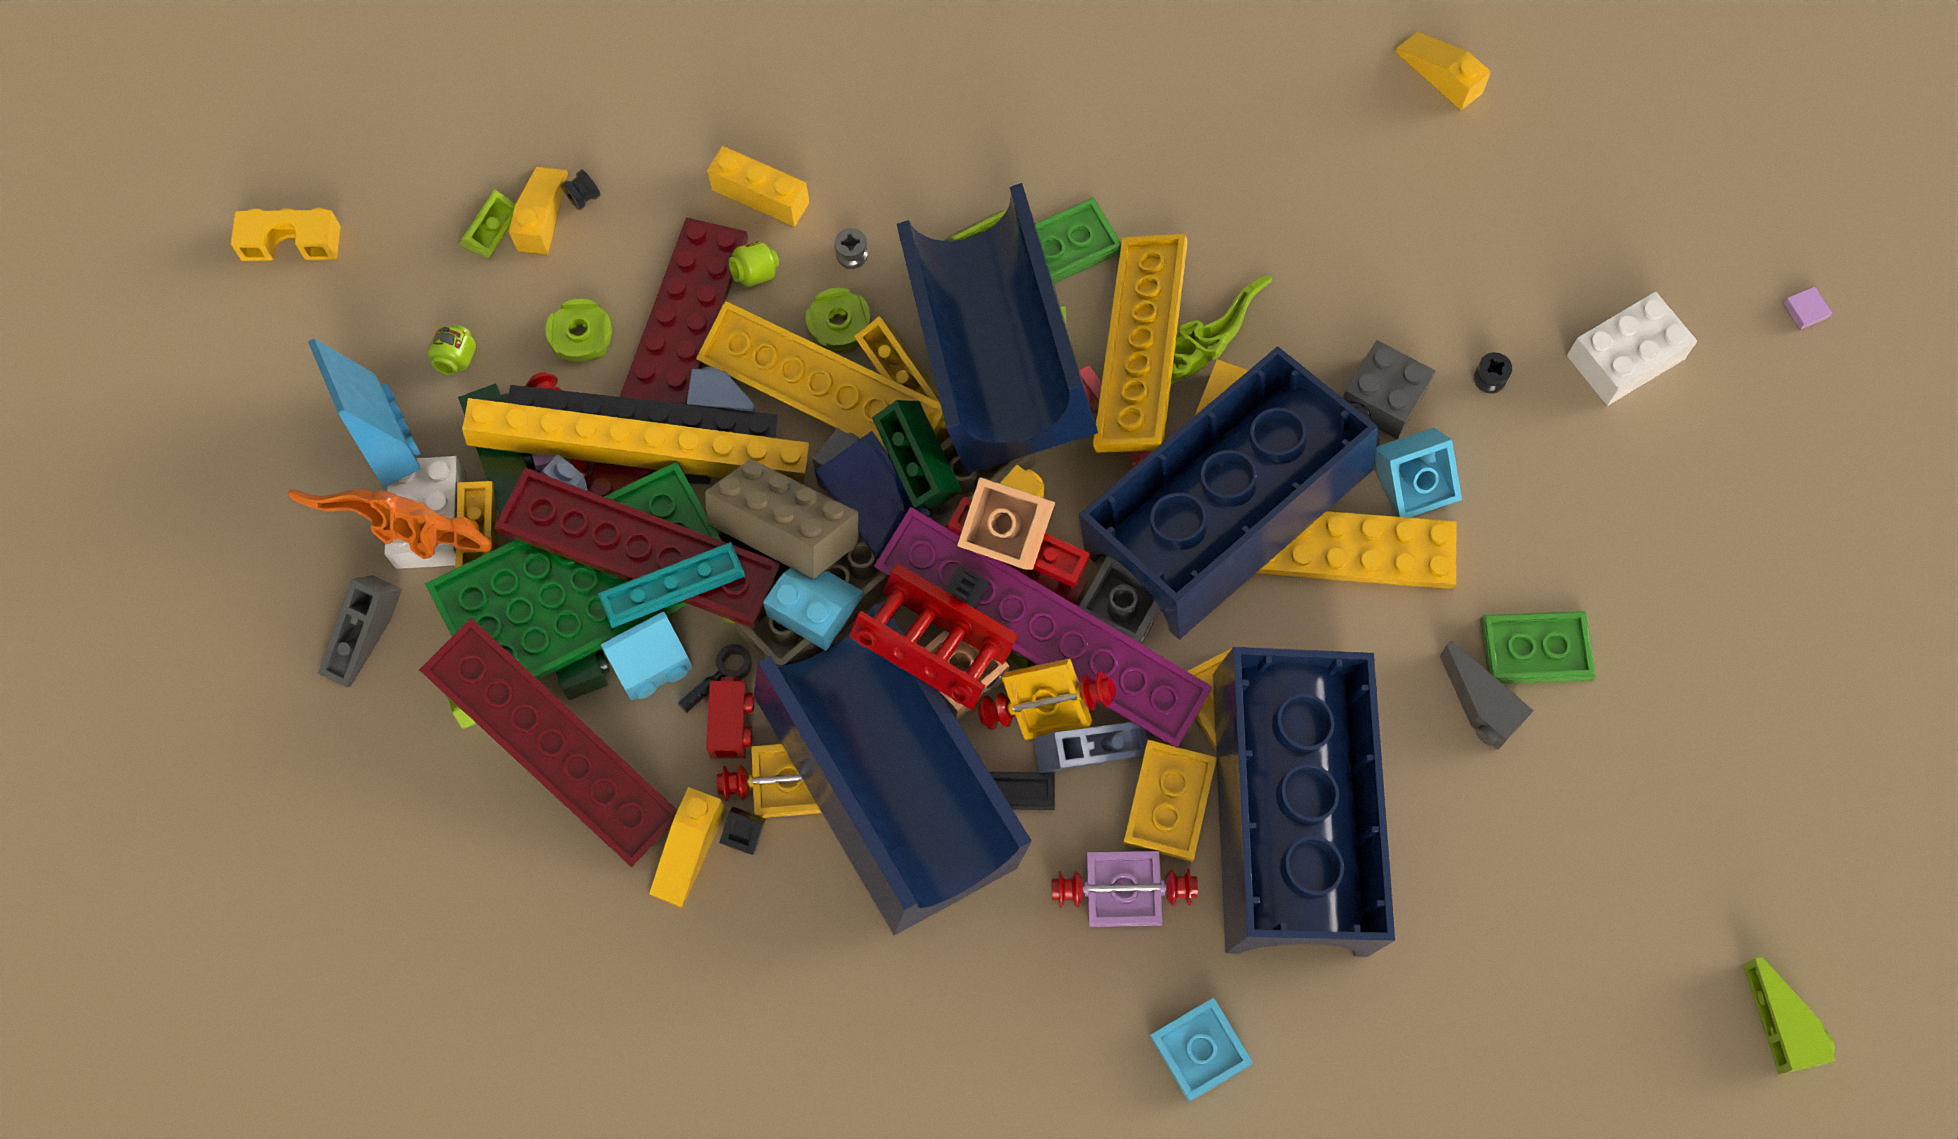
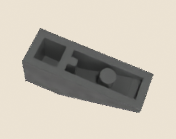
(358, 627)
(1486, 701)

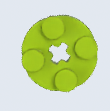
(822, 311)
(581, 348)

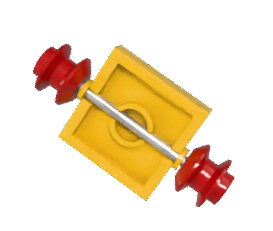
(1047, 699)
(774, 781)

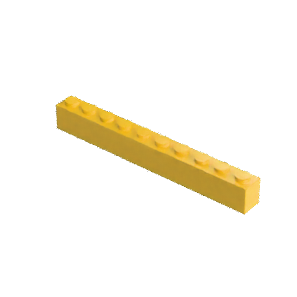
(625, 440)

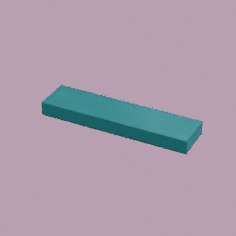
(671, 584)

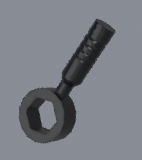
(702, 689)

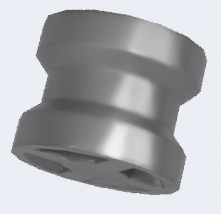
(855, 255)

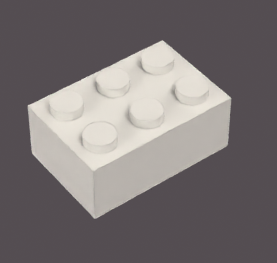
(1631, 348)
(437, 488)

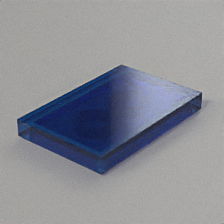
(869, 483)

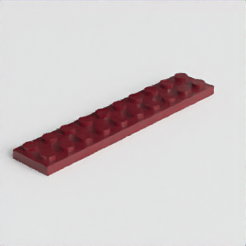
(676, 329)

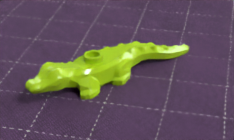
(1202, 344)

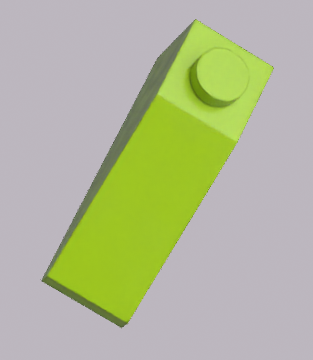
(1791, 1028)

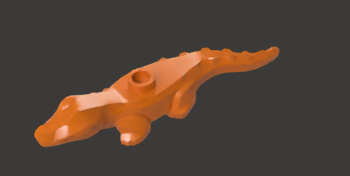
(402, 519)

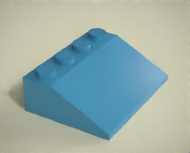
(369, 414)

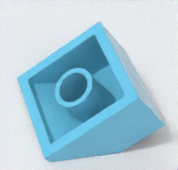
(1418, 472)
(812, 606)
(647, 656)

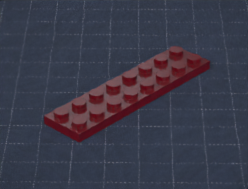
(627, 542)
(550, 742)

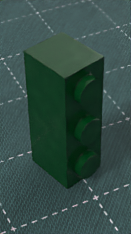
(916, 454)

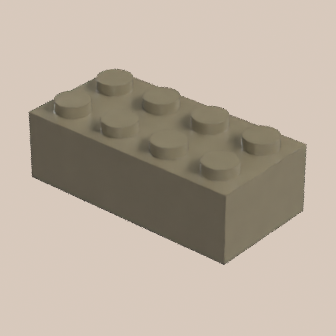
(782, 518)

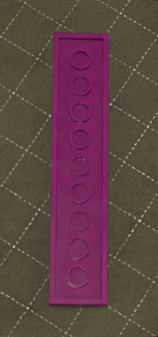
(1053, 629)

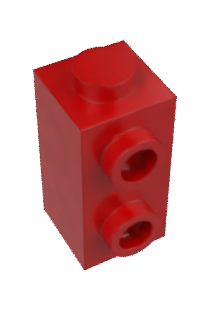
(728, 719)

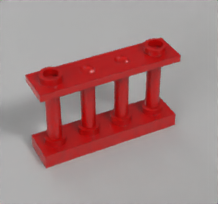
(1056, 565)
(946, 612)

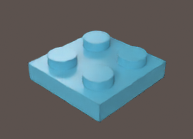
(1201, 1050)

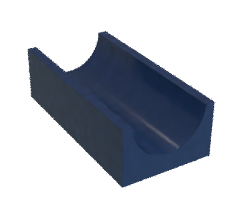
(997, 340)
(1231, 488)
(892, 778)
(1301, 801)

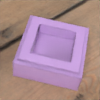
(1807, 308)

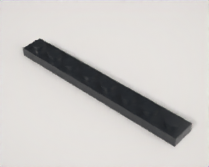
(647, 410)

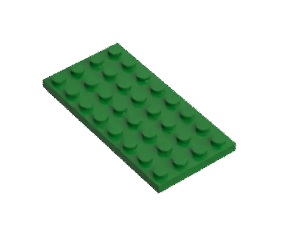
(548, 605)

